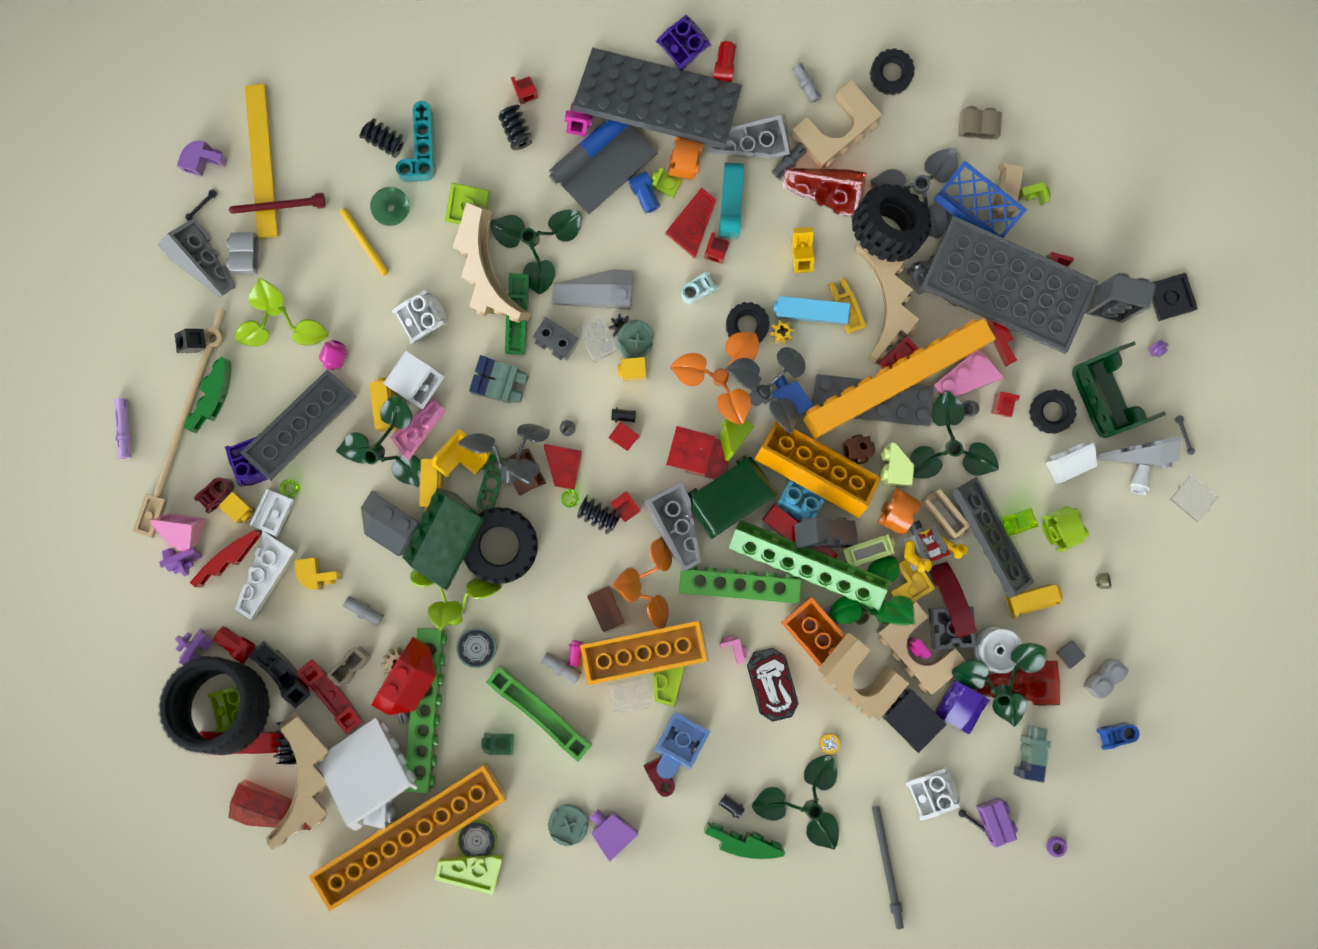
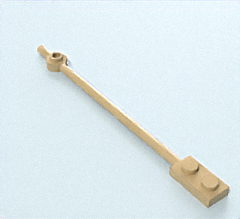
(153, 504)

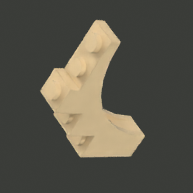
(473, 243)
(894, 293)
(310, 781)

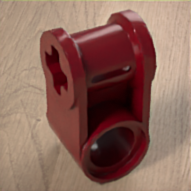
(211, 495)
(651, 770)

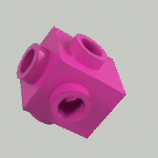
(577, 122)

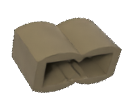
(980, 123)
(346, 670)

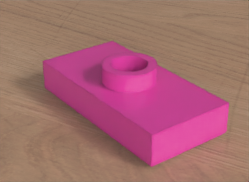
(918, 648)

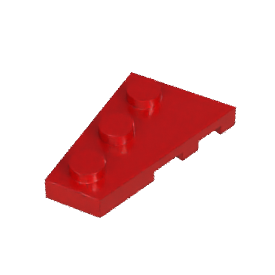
(691, 223)

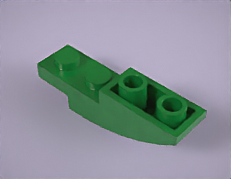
(215, 389)
(752, 845)

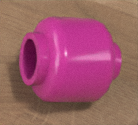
(333, 354)

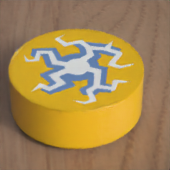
(829, 743)

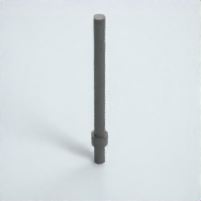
(895, 906)

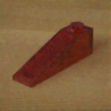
(833, 188)
(1039, 687)
(258, 806)

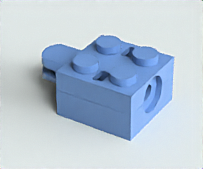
(679, 745)

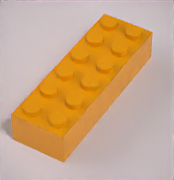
(818, 469)
(644, 652)

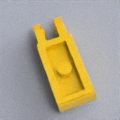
(856, 320)

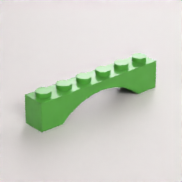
(551, 722)

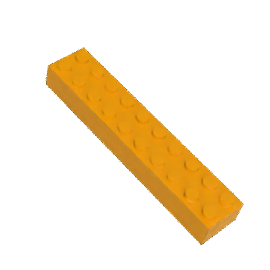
(902, 376)
(407, 836)

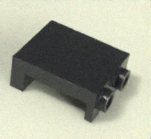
(914, 720)

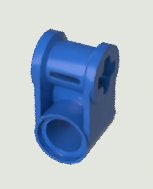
(1113, 735)

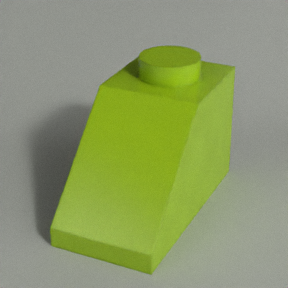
(733, 436)

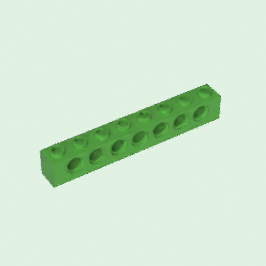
(819, 563)
(417, 718)

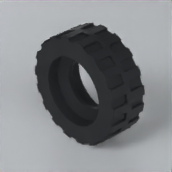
(892, 56)
(748, 309)
(1068, 411)

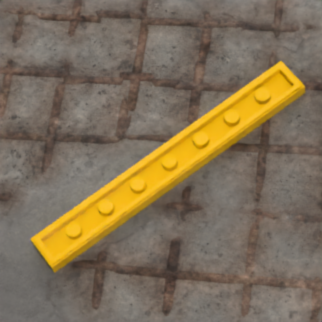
(261, 159)

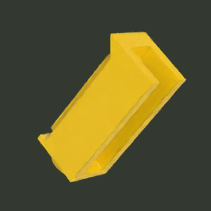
(379, 394)
(429, 481)
(1034, 600)

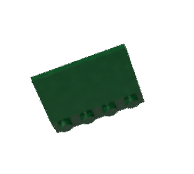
(443, 537)

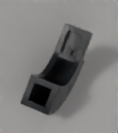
(282, 672)

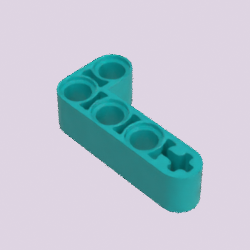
(420, 141)
(731, 200)

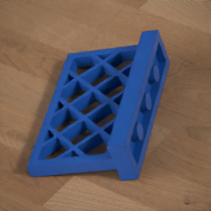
(958, 210)

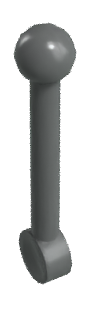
(1180, 419)

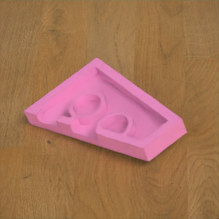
(968, 375)
(422, 423)

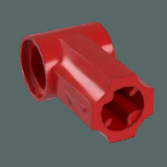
(724, 66)
(237, 646)

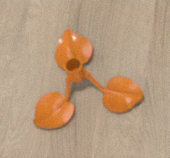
(691, 369)
(630, 587)

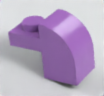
(196, 155)

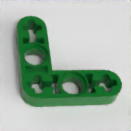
(482, 496)

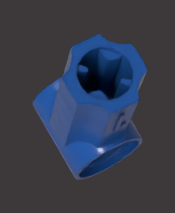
(642, 187)

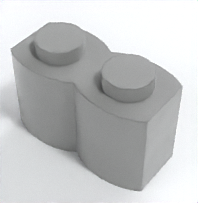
(243, 253)
(1108, 674)

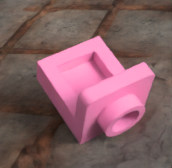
(739, 651)

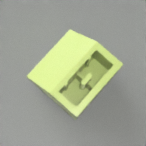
(897, 467)

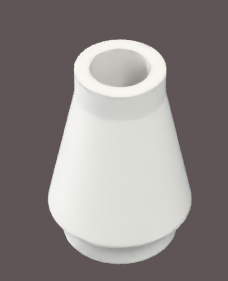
(1141, 481)

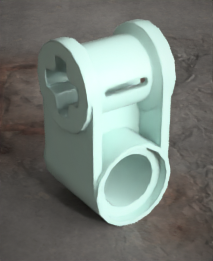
(701, 285)

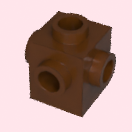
(859, 449)

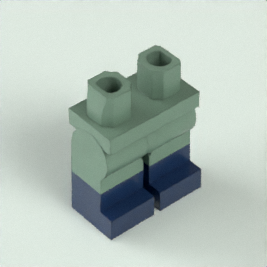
(504, 381)
(1034, 755)

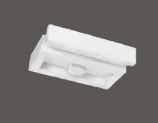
(272, 512)

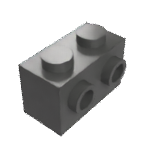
(556, 339)

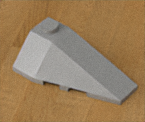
(758, 138)
(191, 250)
(600, 290)
(1151, 454)
(674, 521)

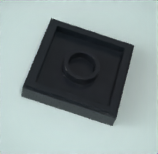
(1173, 297)

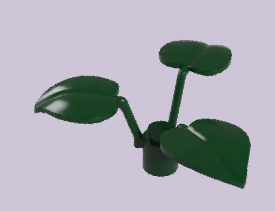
(511, 228)
(357, 448)
(979, 458)
(1007, 705)
(823, 827)

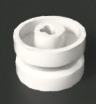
(988, 642)

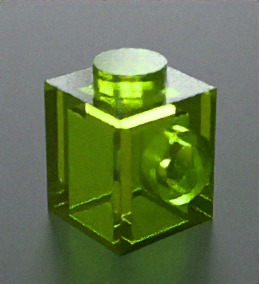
(1019, 522)

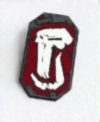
(772, 684)

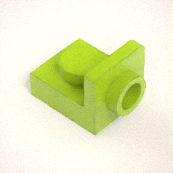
(665, 184)
(1037, 190)

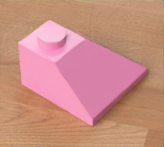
(179, 530)

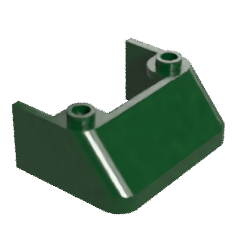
(1103, 395)

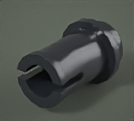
(623, 415)
(731, 806)

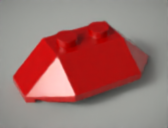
(407, 680)

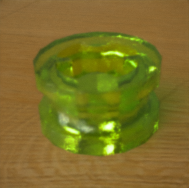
(292, 482)
(572, 504)

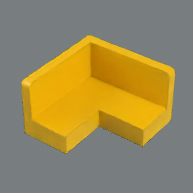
(452, 455)

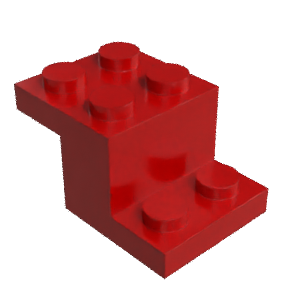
(697, 453)

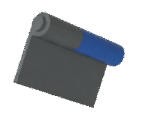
(602, 163)

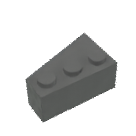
(825, 533)

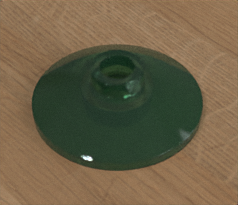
(383, 199)

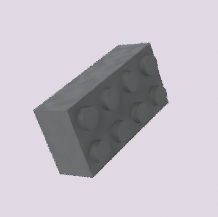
(1121, 298)

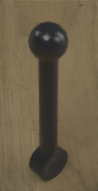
(212, 194)
(962, 813)

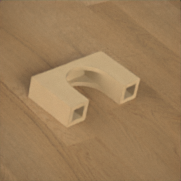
(824, 149)
(839, 670)
(929, 676)

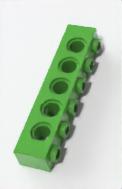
(790, 594)

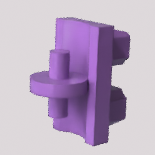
(179, 562)
(199, 639)

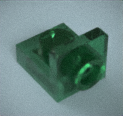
(497, 743)

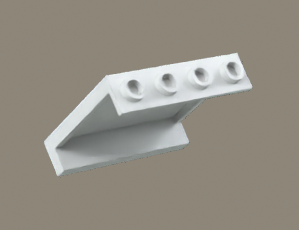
(365, 772)

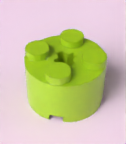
(1064, 528)

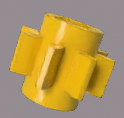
(778, 337)

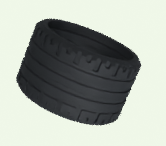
(178, 698)

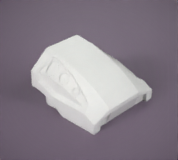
(421, 315)
(934, 793)

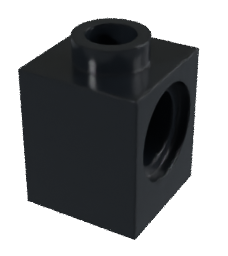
(190, 340)

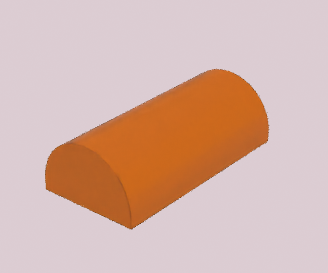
(813, 630)

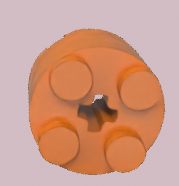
(684, 158)
(899, 512)

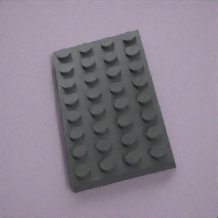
(657, 97)
(1009, 285)

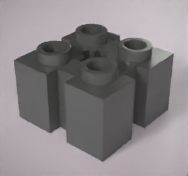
(942, 637)

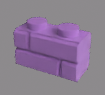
(997, 822)

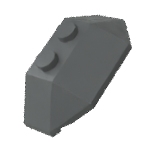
(387, 524)

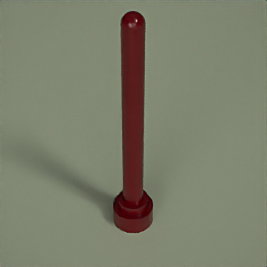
(316, 200)

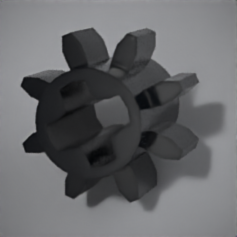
(616, 323)

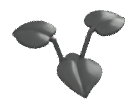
(942, 167)
(747, 373)
(510, 469)

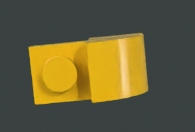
(802, 250)
(310, 575)

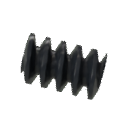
(514, 128)
(382, 138)
(598, 515)
(286, 754)

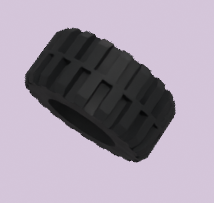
(903, 209)
(526, 552)

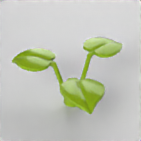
(268, 298)
(451, 612)

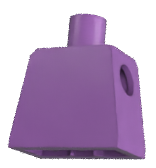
(612, 833)

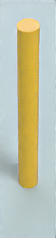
(364, 242)

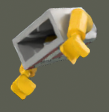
(928, 547)

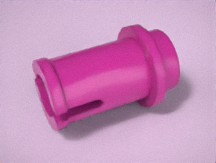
(575, 653)

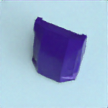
(683, 42)
(243, 470)
(961, 706)

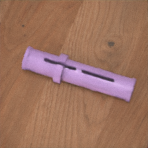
(122, 426)

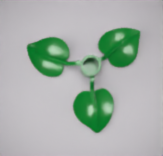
(898, 610)

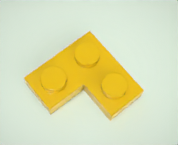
(916, 583)

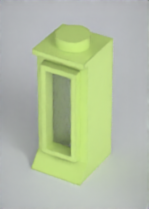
(869, 550)

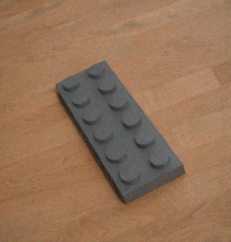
(908, 407)
(298, 425)
(993, 537)

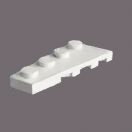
(267, 569)

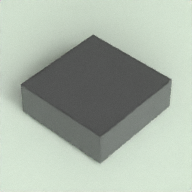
(1070, 654)

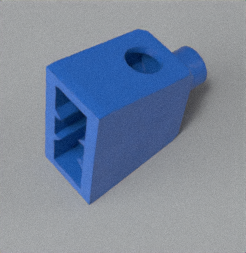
(793, 393)

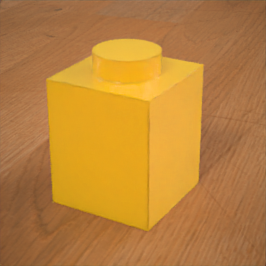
(632, 369)
(237, 508)

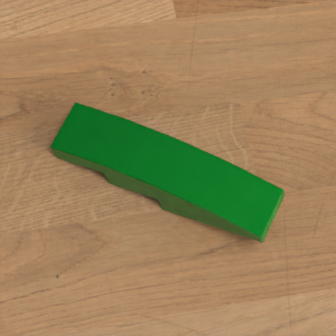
(516, 332)

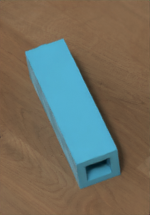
(812, 310)

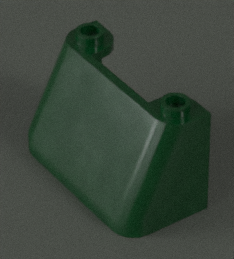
(731, 496)

